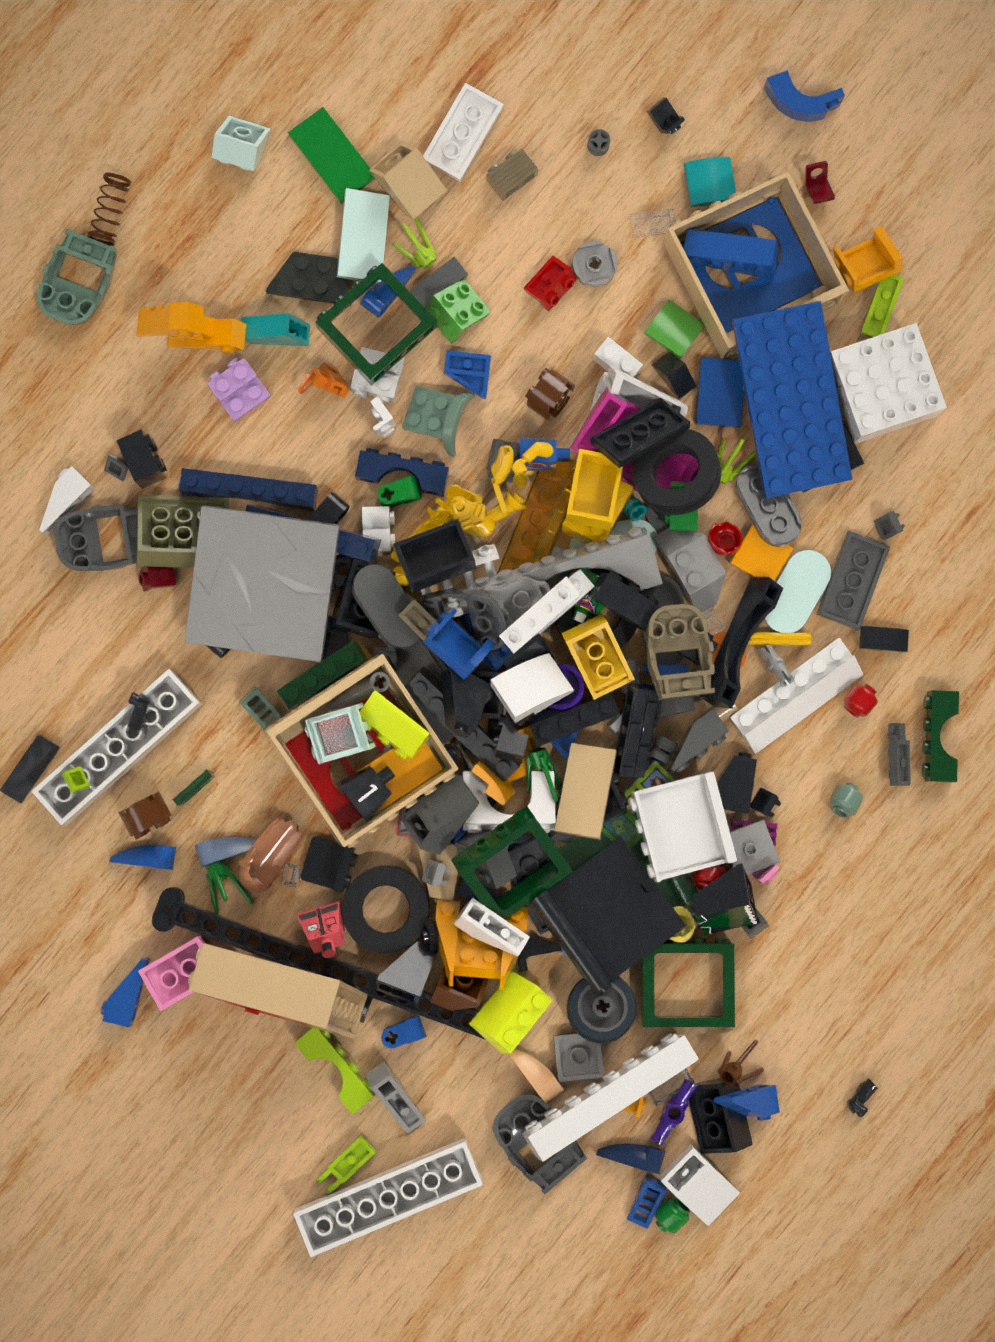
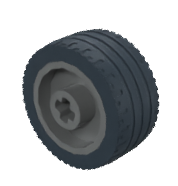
(592, 1023)

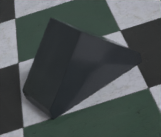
(675, 374)

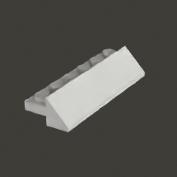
(785, 706)

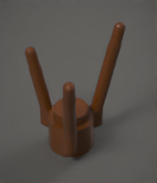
(731, 1072)

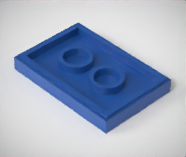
(720, 393)

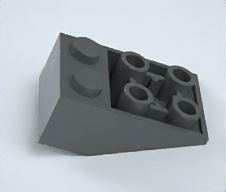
(699, 735)
(440, 815)

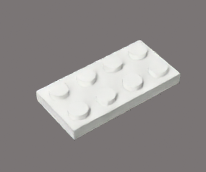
(463, 132)

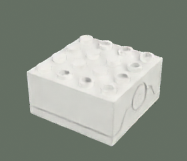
(886, 384)

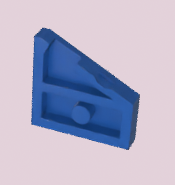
(469, 370)

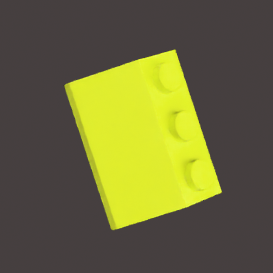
(393, 726)
(510, 1013)

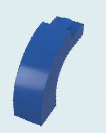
(797, 105)

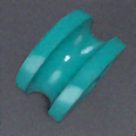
(635, 509)

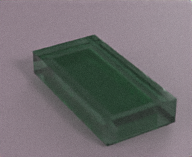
(193, 788)

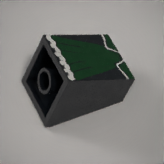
(725, 903)

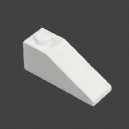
(66, 496)
(490, 928)

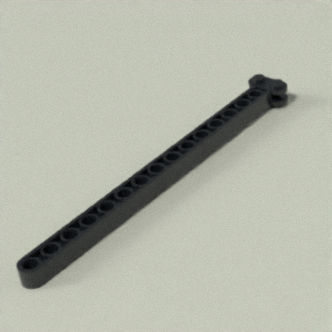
(171, 912)

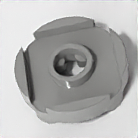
(602, 254)

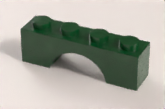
(322, 674)
(938, 764)

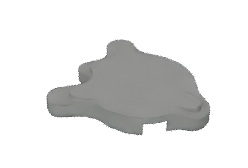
(517, 596)

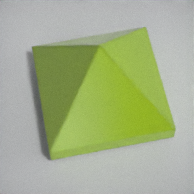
(76, 779)

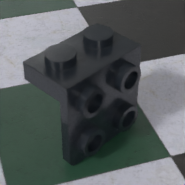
(329, 864)

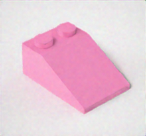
(170, 974)

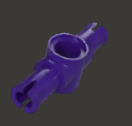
(679, 1101)

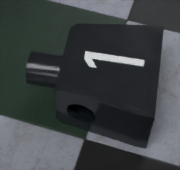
(367, 789)

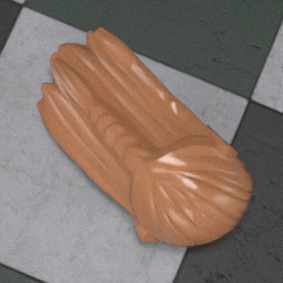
(268, 855)

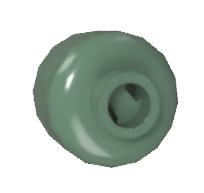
(846, 800)

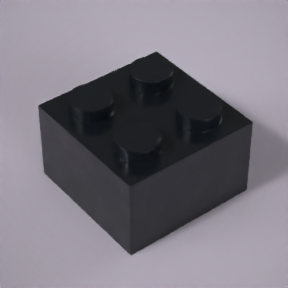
(141, 458)

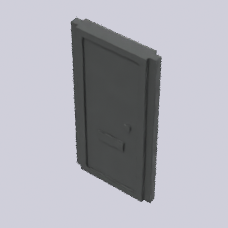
(410, 662)

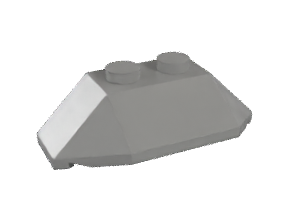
(693, 565)

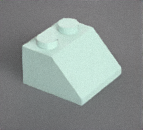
(240, 143)

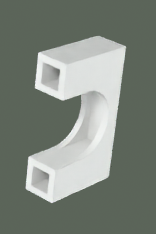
(487, 818)

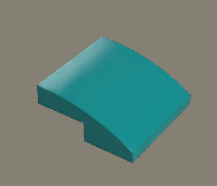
(709, 180)

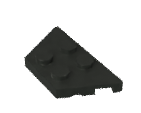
(308, 278)

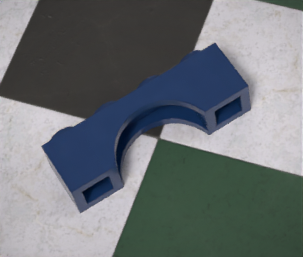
(375, 466)

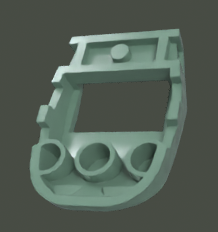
(69, 301)

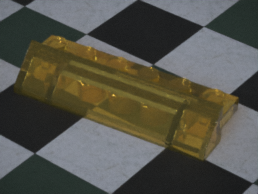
(542, 518)

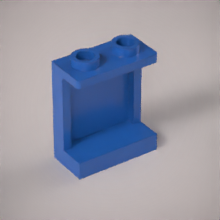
(455, 645)

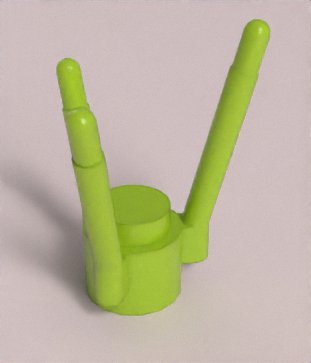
(424, 256)
(726, 469)

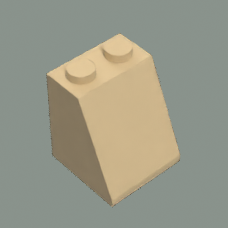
(408, 180)

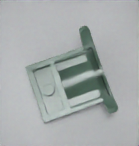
(436, 415)

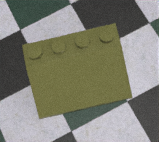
(170, 529)

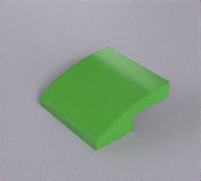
(674, 329)

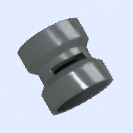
(665, 745)

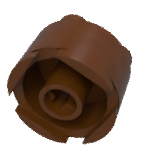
(549, 394)
(145, 814)

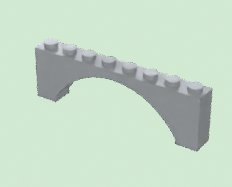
(624, 554)

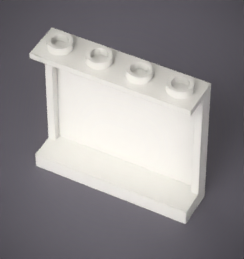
(682, 826)

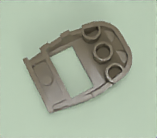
(679, 629)

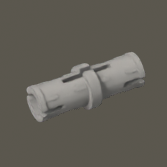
(776, 665)

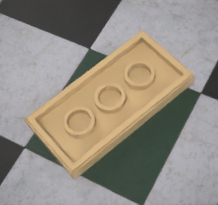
(585, 791)

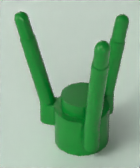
(540, 760)
(217, 874)

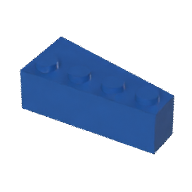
(732, 253)

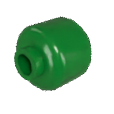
(672, 1215)

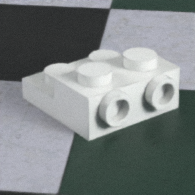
(385, 387)

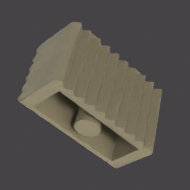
(511, 174)

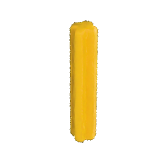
(774, 638)

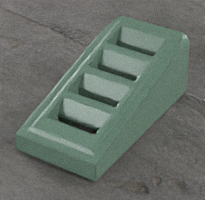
(251, 695)

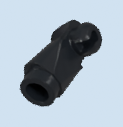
(139, 714)
(863, 1093)

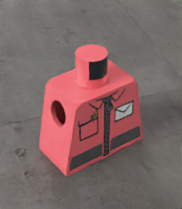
(324, 928)

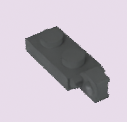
(899, 755)

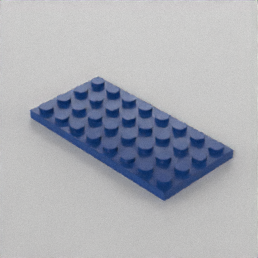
(792, 399)

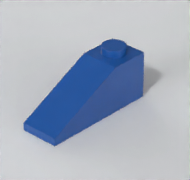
(124, 1001)
(755, 1101)

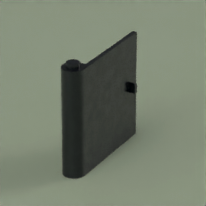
(607, 915)

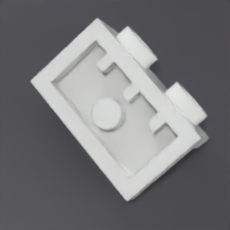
(386, 422)

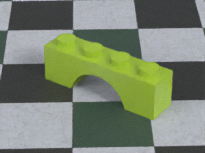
(318, 1045)

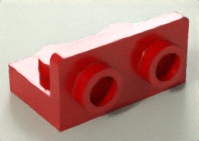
(551, 282)

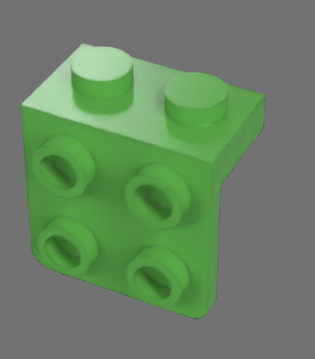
(457, 309)

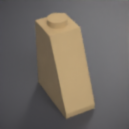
(444, 892)

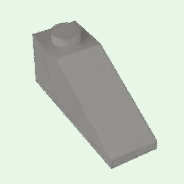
(395, 1097)

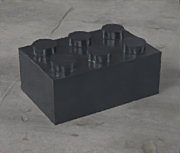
(435, 556)

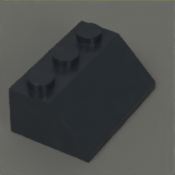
(715, 1125)

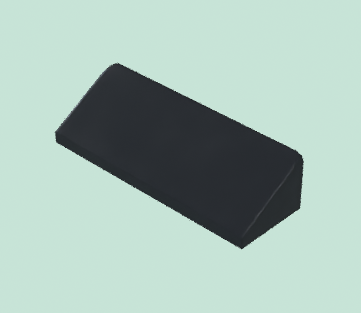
(29, 768)

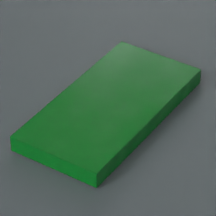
(331, 154)

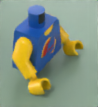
(536, 456)

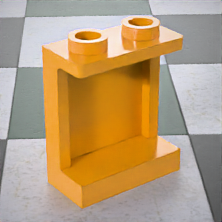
(869, 261)

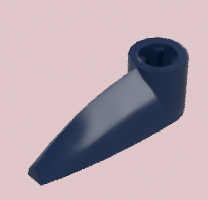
(634, 1155)

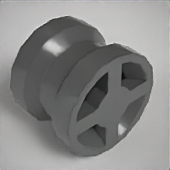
(599, 137)

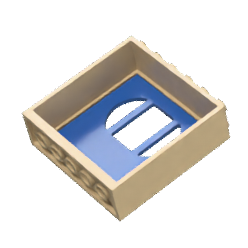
(793, 274)

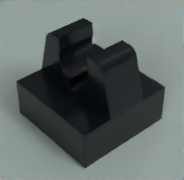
(764, 802)

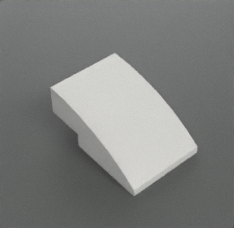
(531, 686)

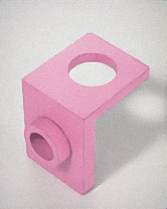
(766, 874)

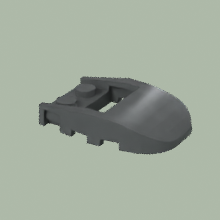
(79, 540)
(483, 609)
(508, 1132)

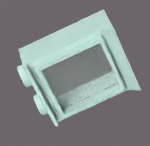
(338, 734)

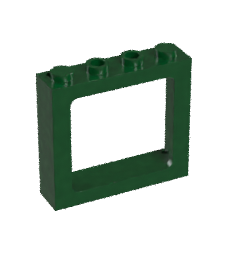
(368, 371)
(495, 841)
(698, 945)

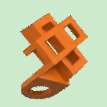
(326, 380)

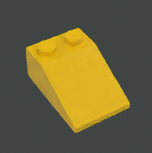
(598, 656)

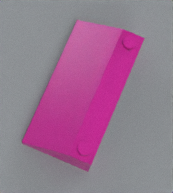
(610, 410)

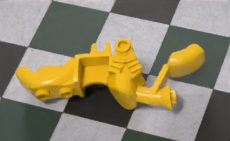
(469, 509)

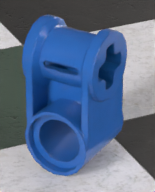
(407, 1031)

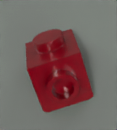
(156, 577)

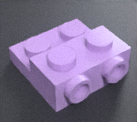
(238, 388)

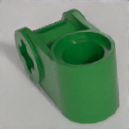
(402, 491)

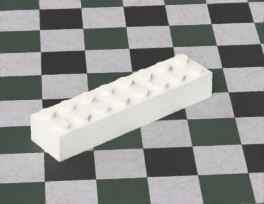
(118, 748)
(609, 1096)
(388, 1197)

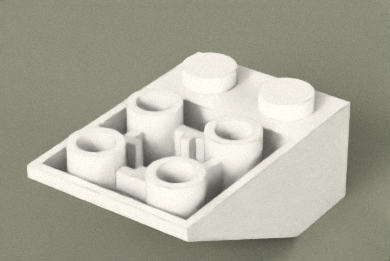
(698, 1185)

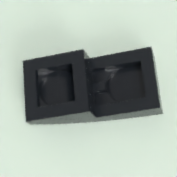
(884, 639)

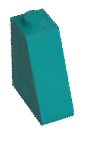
(276, 330)

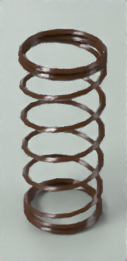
(119, 185)

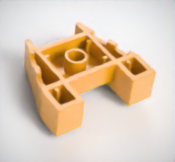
(191, 328)
(470, 956)

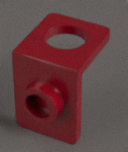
(818, 186)

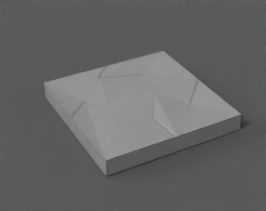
(262, 583)

